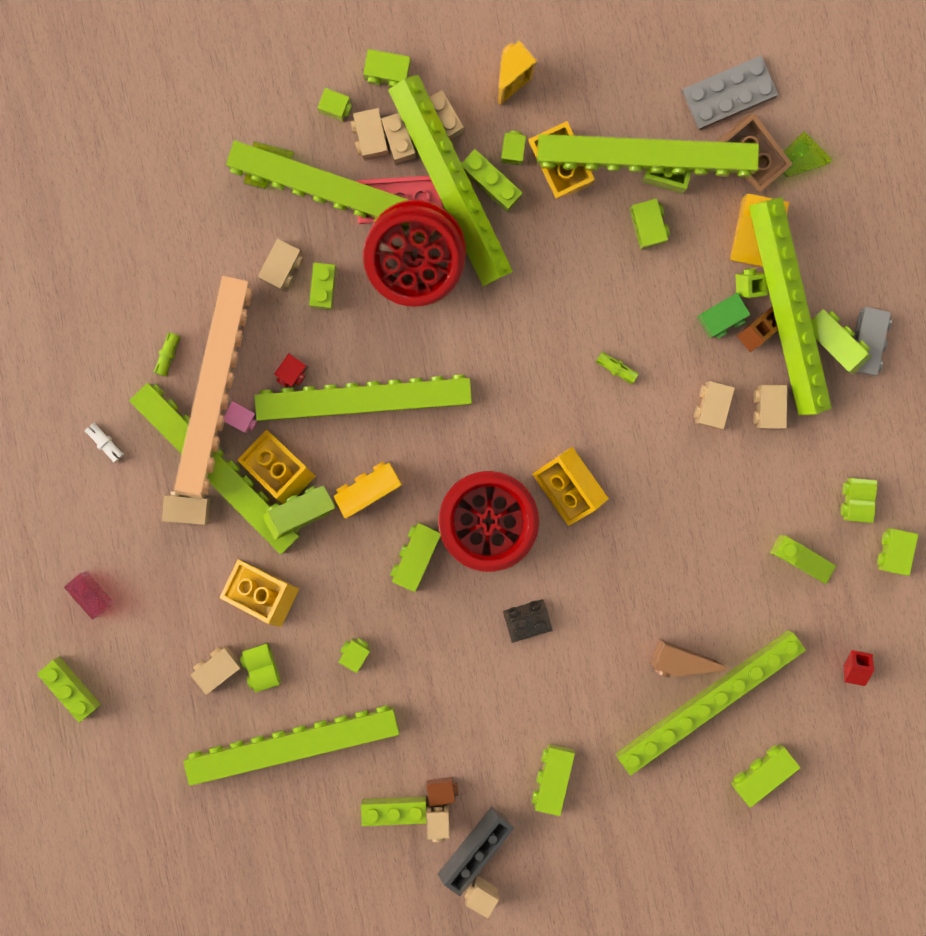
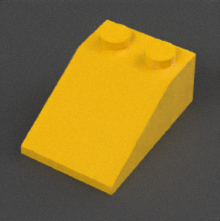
(745, 244)
(276, 467)
(259, 593)

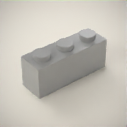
(872, 330)

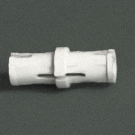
(104, 442)

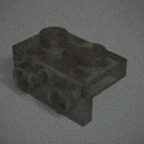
(527, 620)

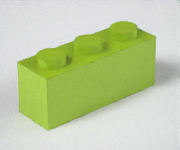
(491, 181)
(840, 341)
(298, 511)
(415, 556)
(69, 689)
(764, 775)
(553, 779)
(394, 811)

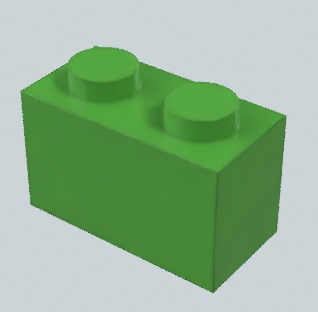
(723, 315)

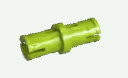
(167, 354)
(617, 367)

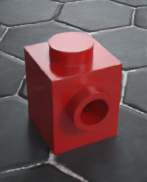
(290, 372)
(858, 668)

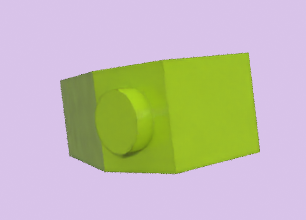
(802, 558)

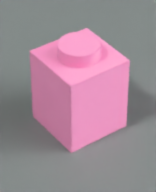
(240, 417)

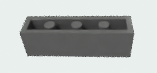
(475, 851)

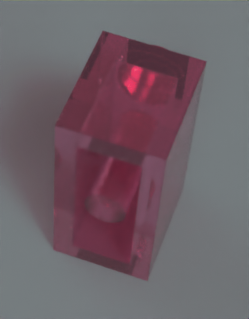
(89, 595)

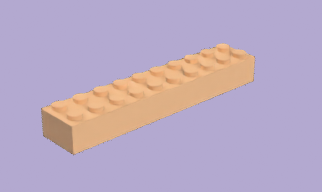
(212, 388)

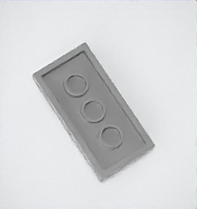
(729, 92)

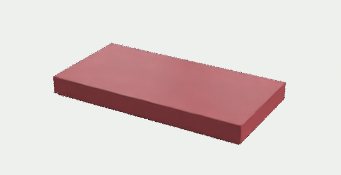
(407, 187)

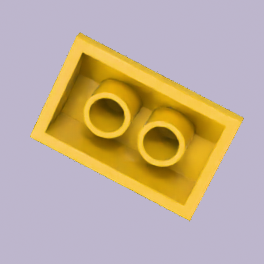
(515, 70)
(560, 180)
(570, 486)
(367, 489)

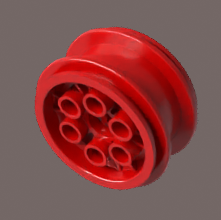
(423, 218)
(501, 555)

